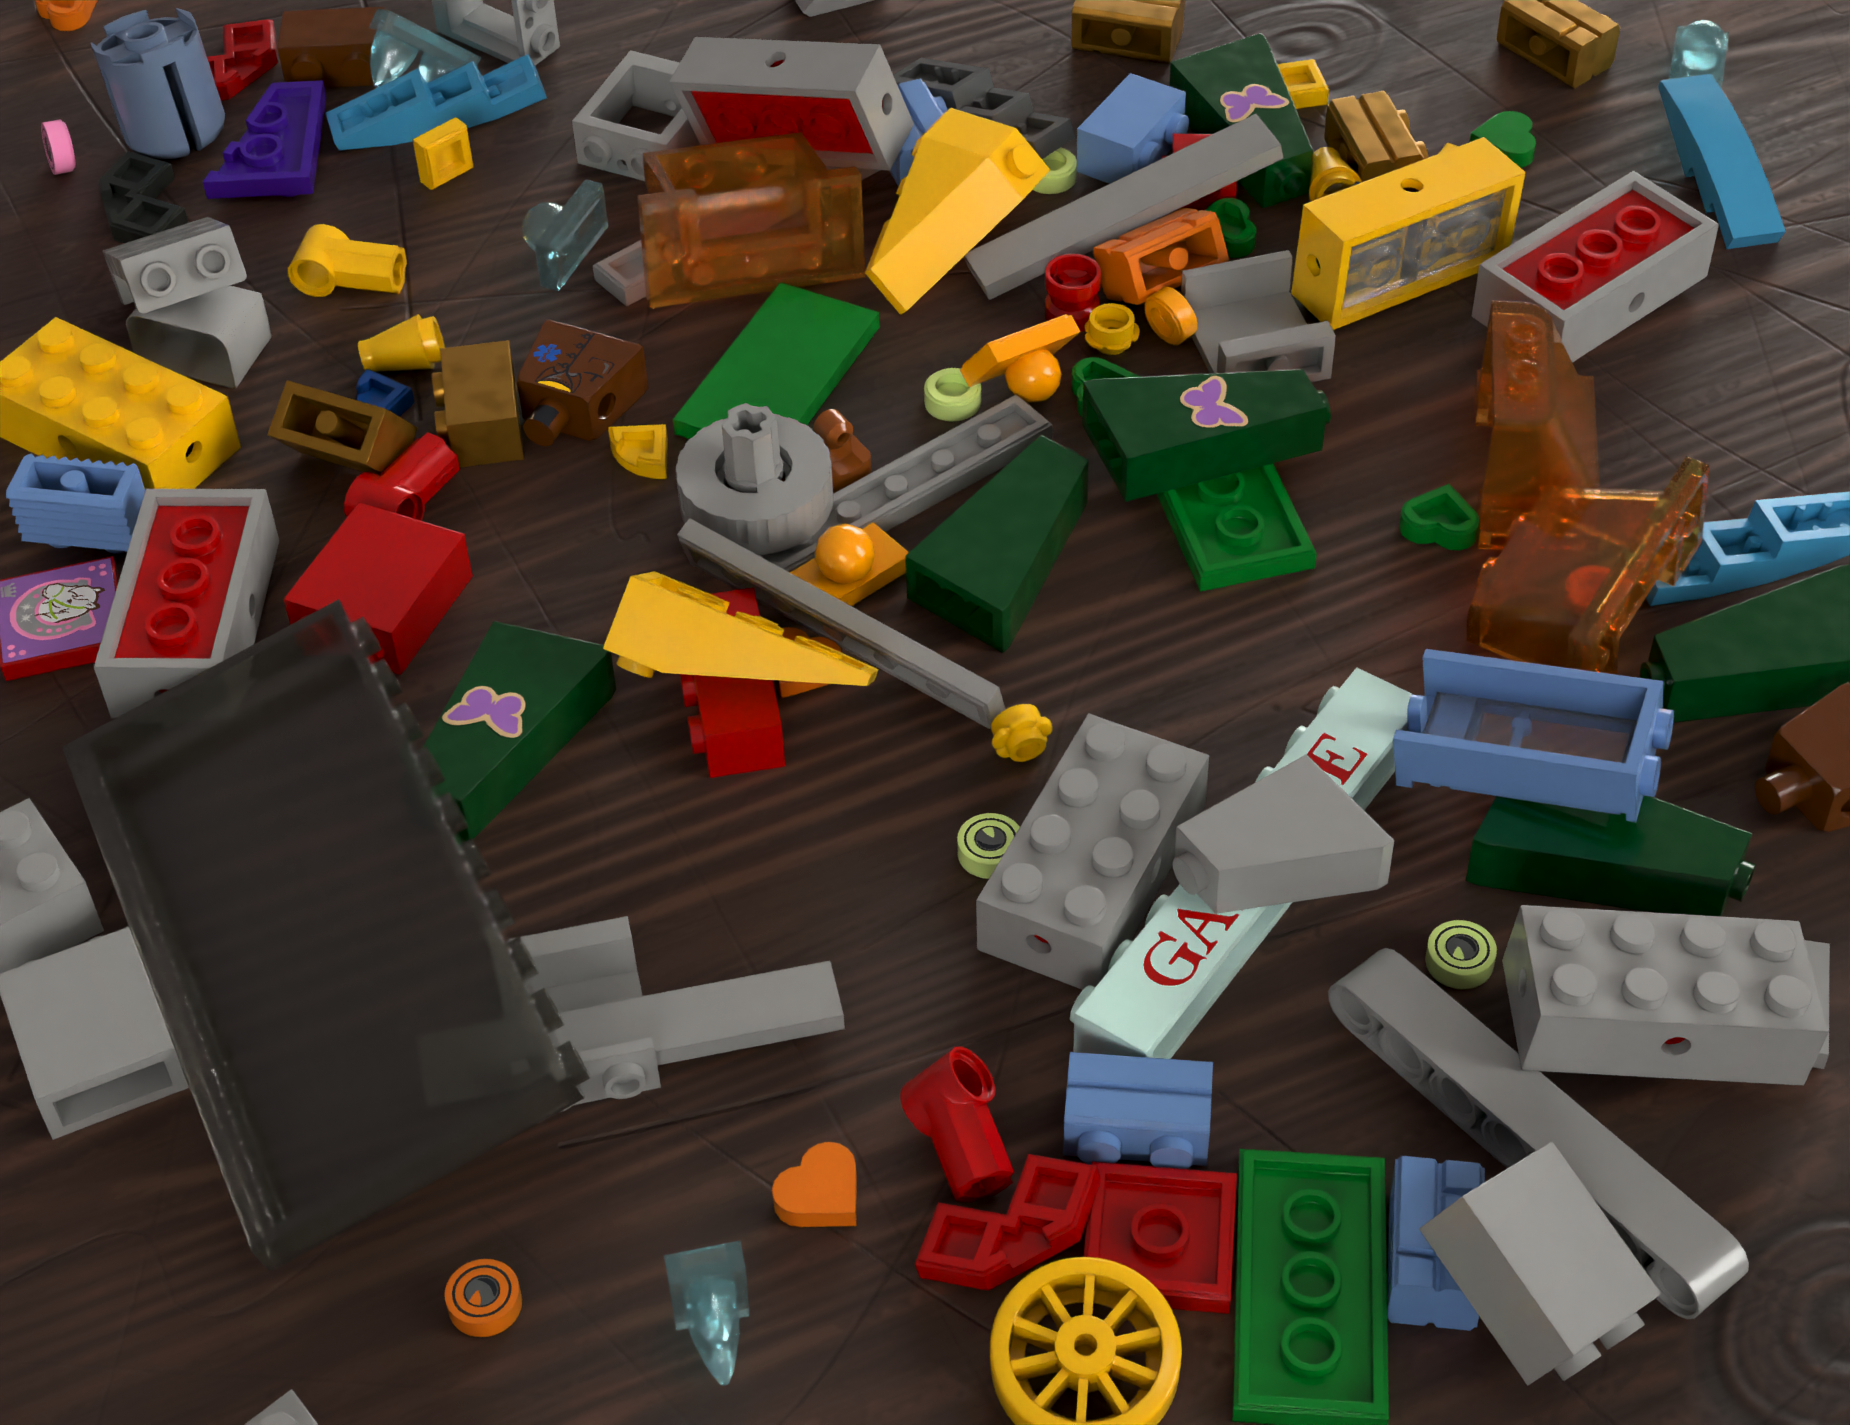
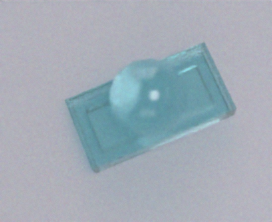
(1699, 50)
(565, 233)

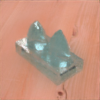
(399, 42)
(709, 1299)

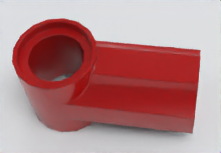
(408, 480)
(952, 1109)

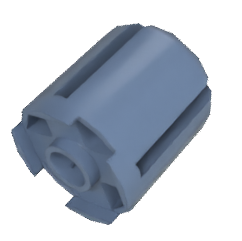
(160, 84)

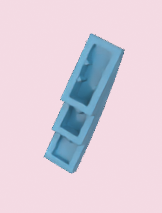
(413, 107)
(1722, 160)
(1769, 545)

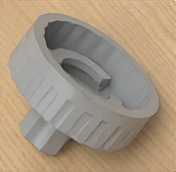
(753, 455)

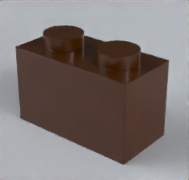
(327, 46)

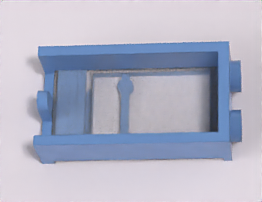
(1534, 733)

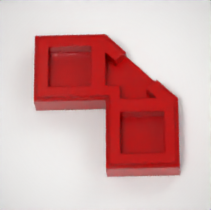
(247, 55)
(990, 1247)

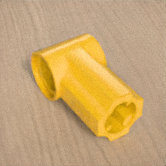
(331, 260)

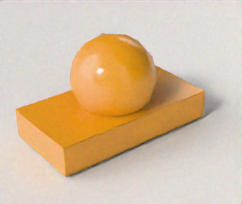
(1024, 359)
(853, 562)

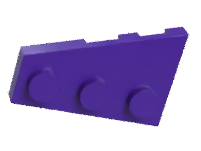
(278, 147)

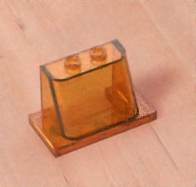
(746, 219)
(1537, 415)
(1584, 569)

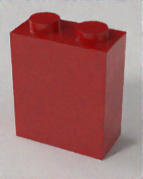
(390, 572)

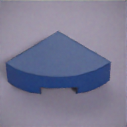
(384, 392)

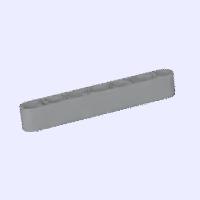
(1518, 1111)

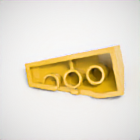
(955, 193)
(688, 632)

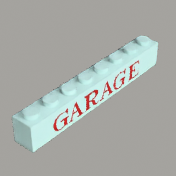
(1189, 953)

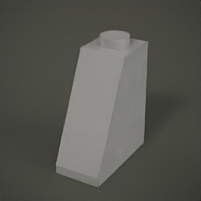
(1282, 844)

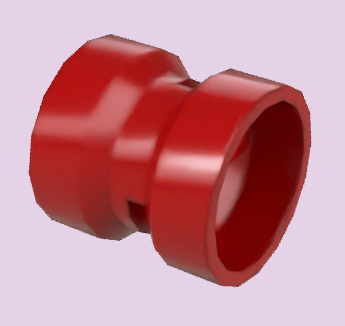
(1072, 287)

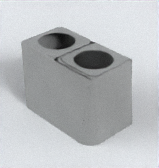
(204, 336)

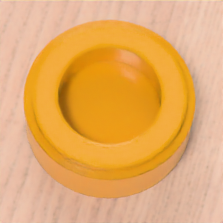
(1170, 316)

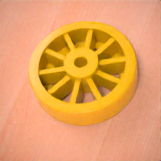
(1085, 1346)

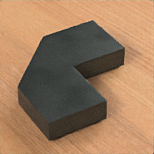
(130, 196)

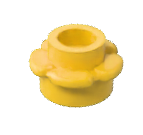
(1111, 328)
(1020, 732)

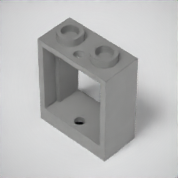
(503, 36)
(637, 82)

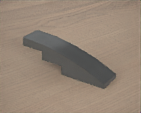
(973, 92)

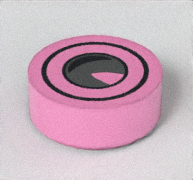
(58, 146)

